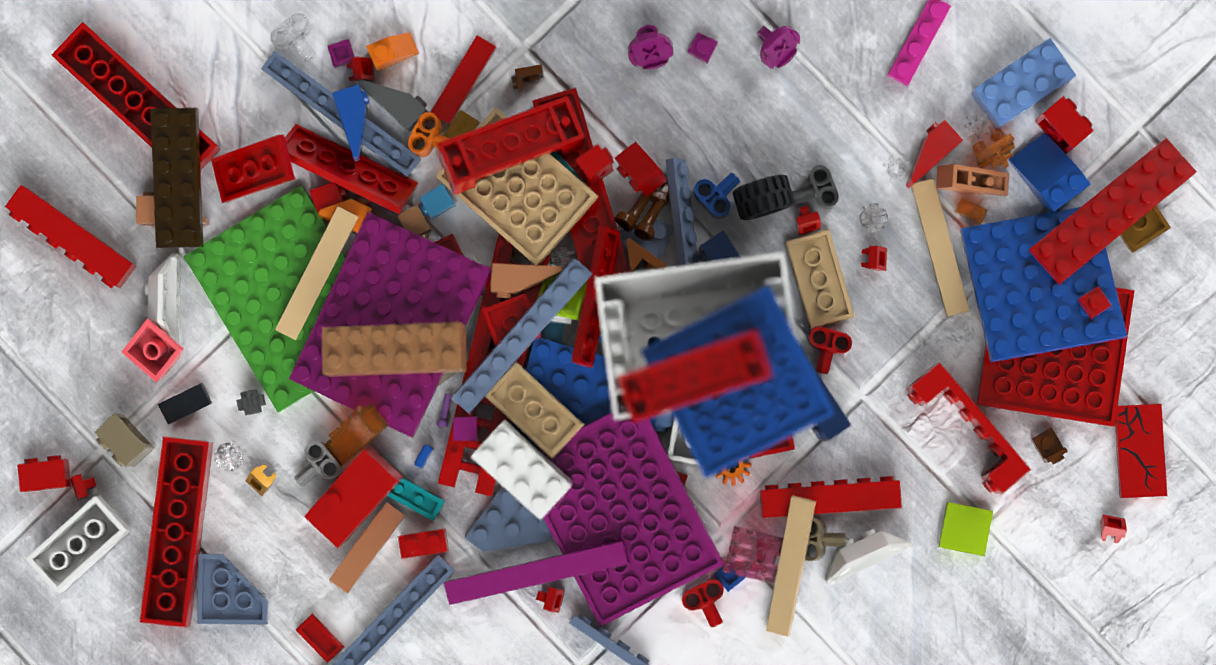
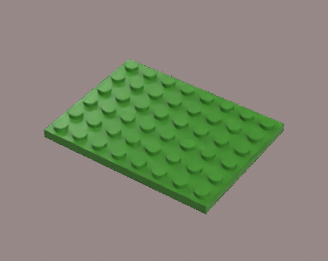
(251, 279)

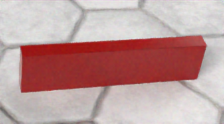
(463, 79)

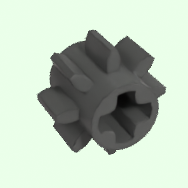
(251, 402)

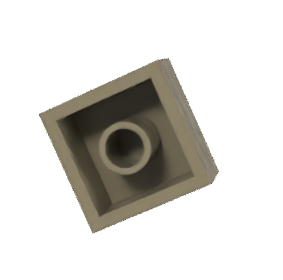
(123, 440)

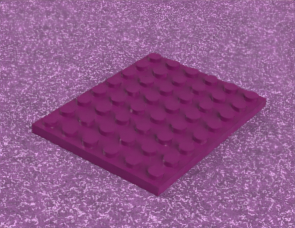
(391, 281)
(634, 495)

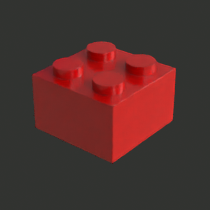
(1065, 124)

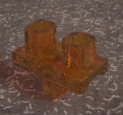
(996, 153)

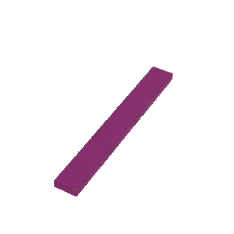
(536, 572)

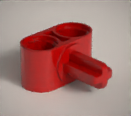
(828, 347)
(705, 601)

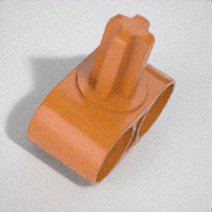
(430, 136)

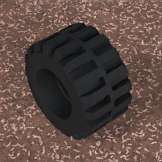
(763, 197)

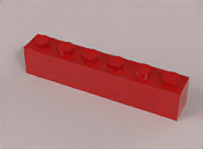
(70, 236)
(833, 498)

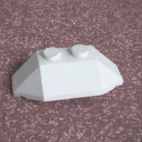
(164, 296)
(864, 553)

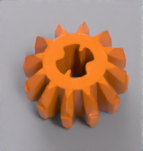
(737, 473)

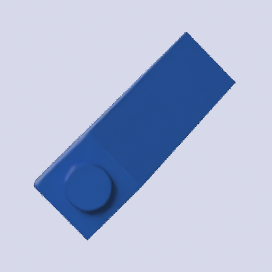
(353, 114)

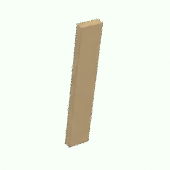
(940, 247)
(317, 273)
(790, 566)

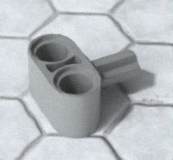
(317, 465)

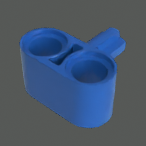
(717, 194)

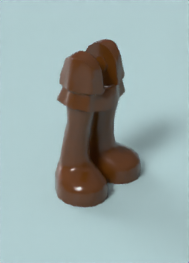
(644, 229)

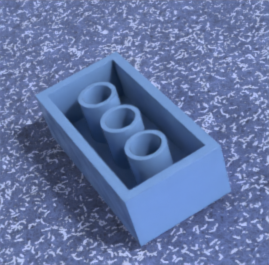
(1023, 83)

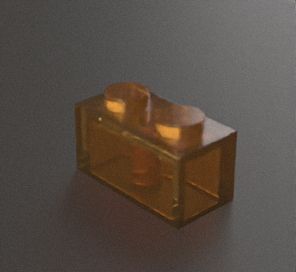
(970, 211)

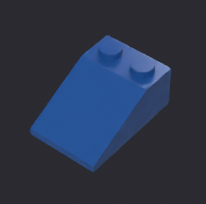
(1049, 173)

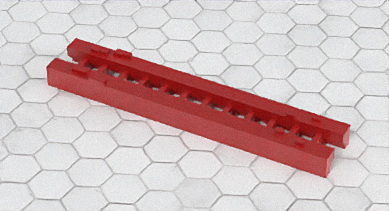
(479, 351)

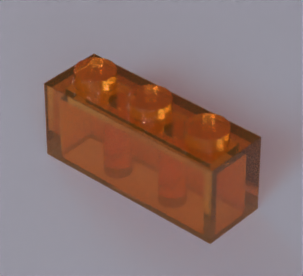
(355, 433)

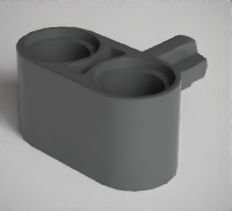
(816, 189)

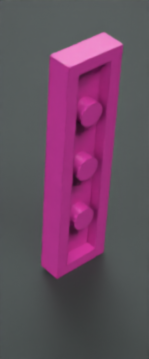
(919, 41)

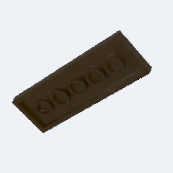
(177, 177)

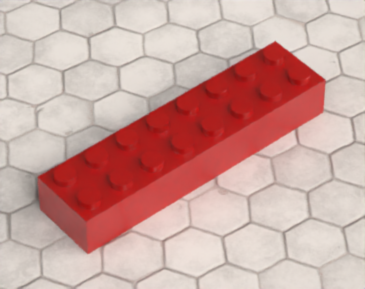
(118, 85)
(176, 532)

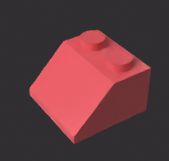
(153, 350)

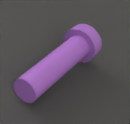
(445, 411)

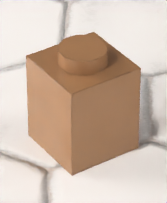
(415, 222)

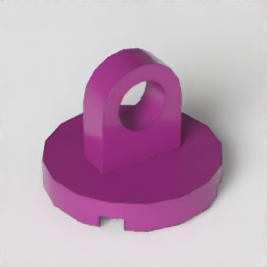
(778, 46)
(650, 48)

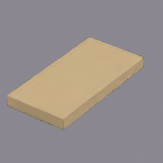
(819, 279)
(534, 410)

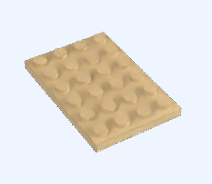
(529, 202)

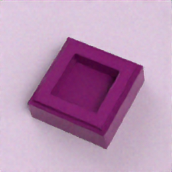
(341, 53)
(464, 428)

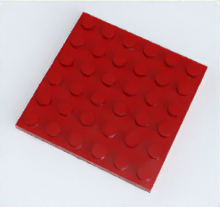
(1063, 383)

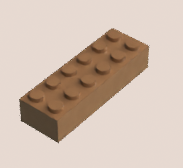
(394, 349)

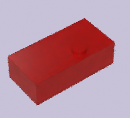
(353, 496)

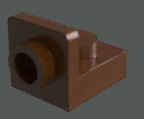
(530, 74)
(1049, 446)

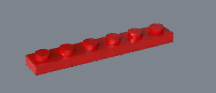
(590, 321)

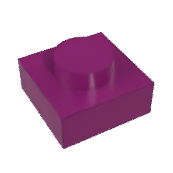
(702, 47)

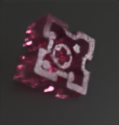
(753, 554)

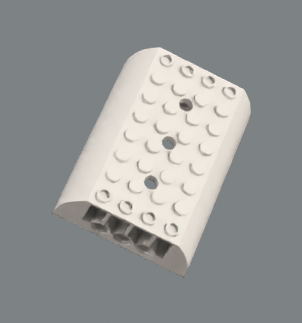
(670, 299)

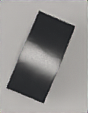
(185, 403)

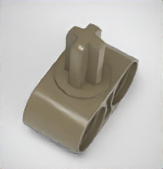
(821, 539)

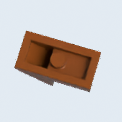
(637, 254)

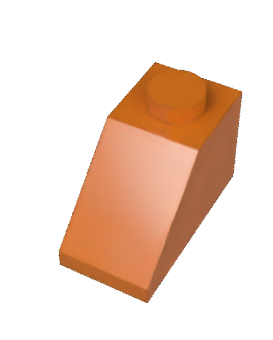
(392, 50)
(356, 207)

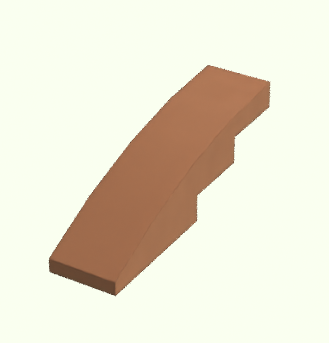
(366, 548)

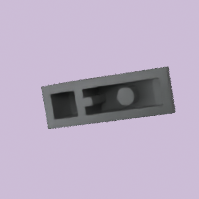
(398, 104)

